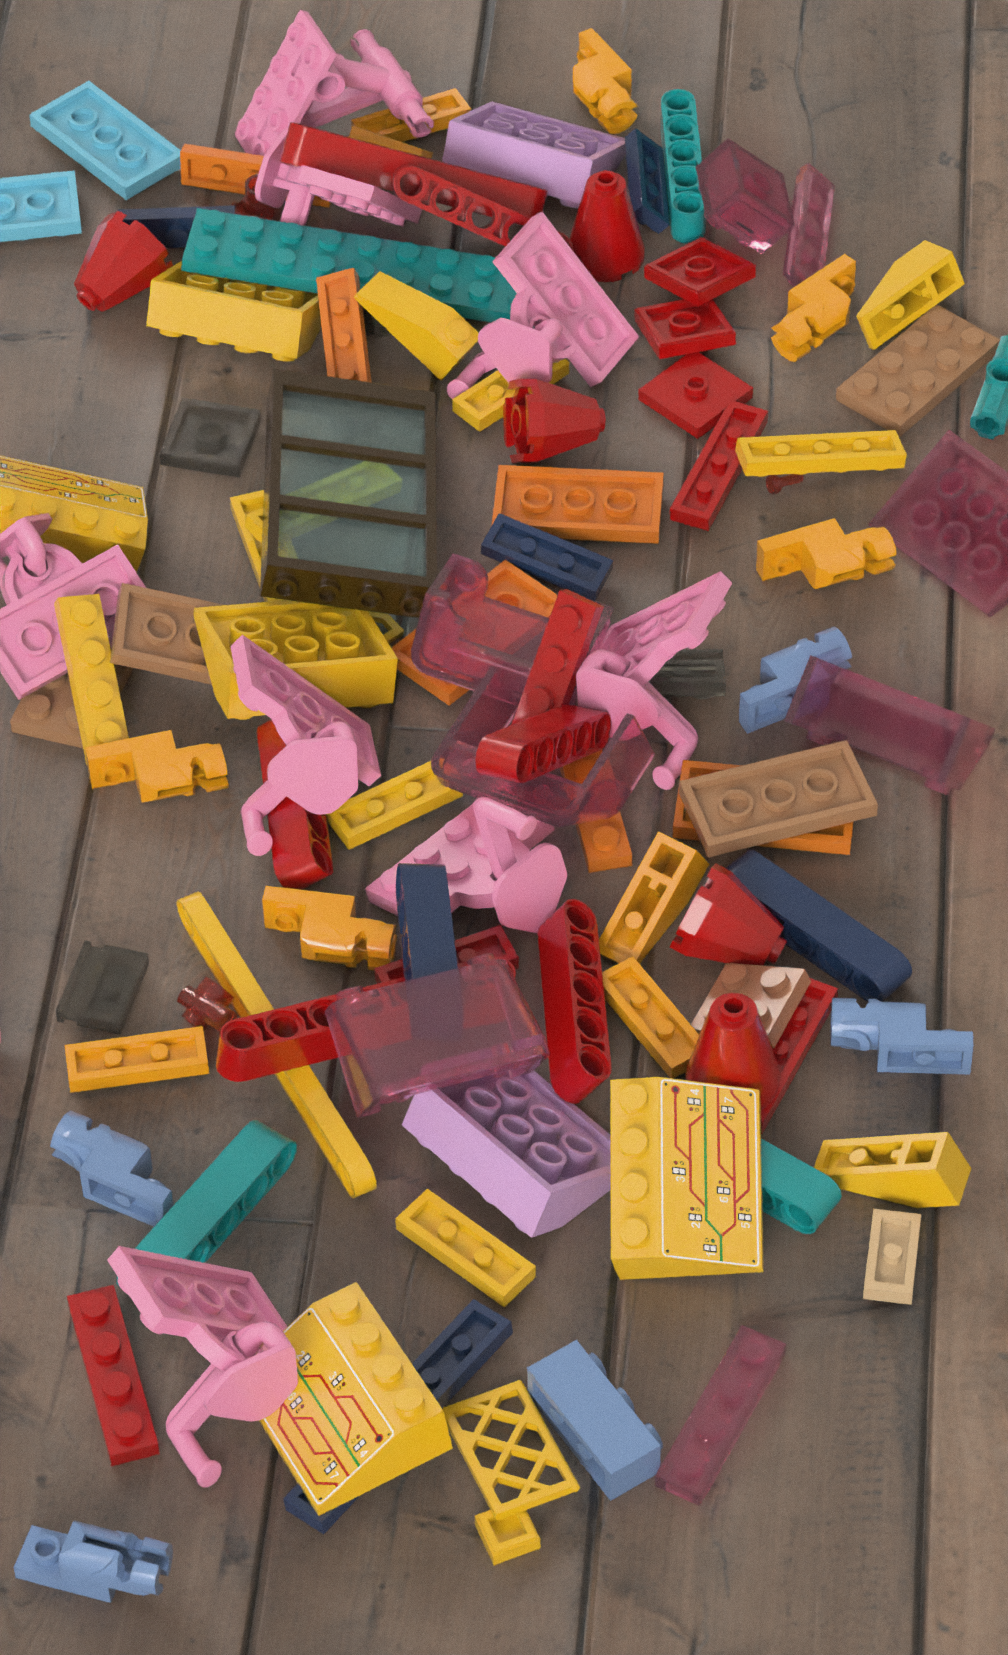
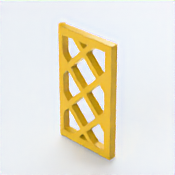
(532, 1491)

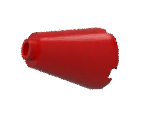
(607, 229)
(735, 1049)

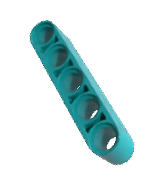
(681, 156)
(795, 1190)
(222, 1195)

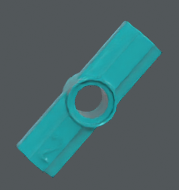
(991, 408)

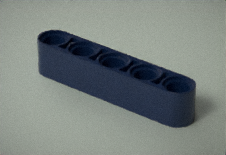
(424, 920)
(824, 931)

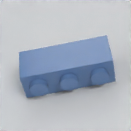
(595, 1419)

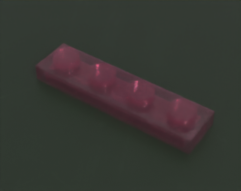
(812, 217)
(720, 1415)

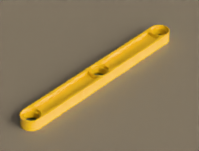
(299, 1083)

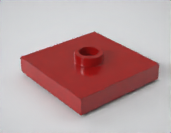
(699, 271)
(684, 328)
(694, 393)

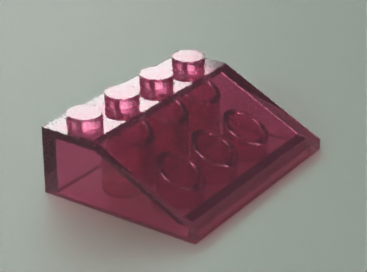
(955, 521)

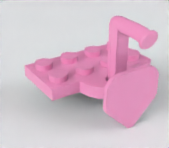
(304, 182)
(564, 305)
(31, 584)
(635, 650)
(324, 742)
(490, 865)
(229, 1325)

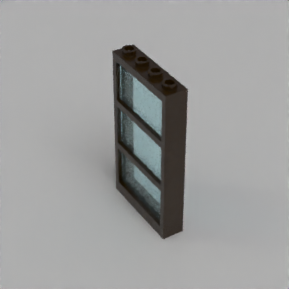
(349, 494)

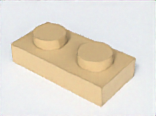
(892, 1256)

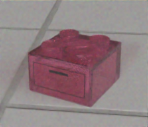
(744, 196)

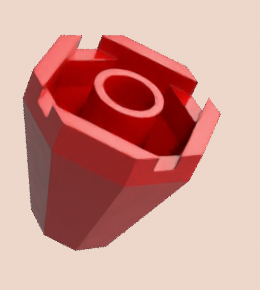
(119, 263)
(548, 420)
(728, 924)

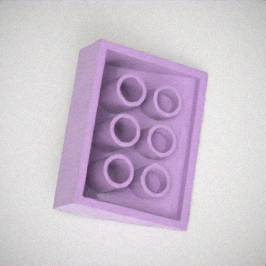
(531, 149)
(516, 1147)

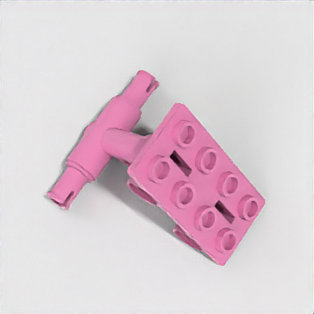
(311, 71)

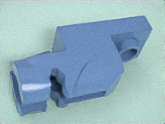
(781, 676)
(900, 1037)
(112, 1168)
(94, 1561)

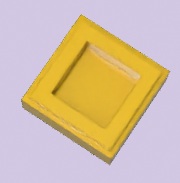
(508, 1536)

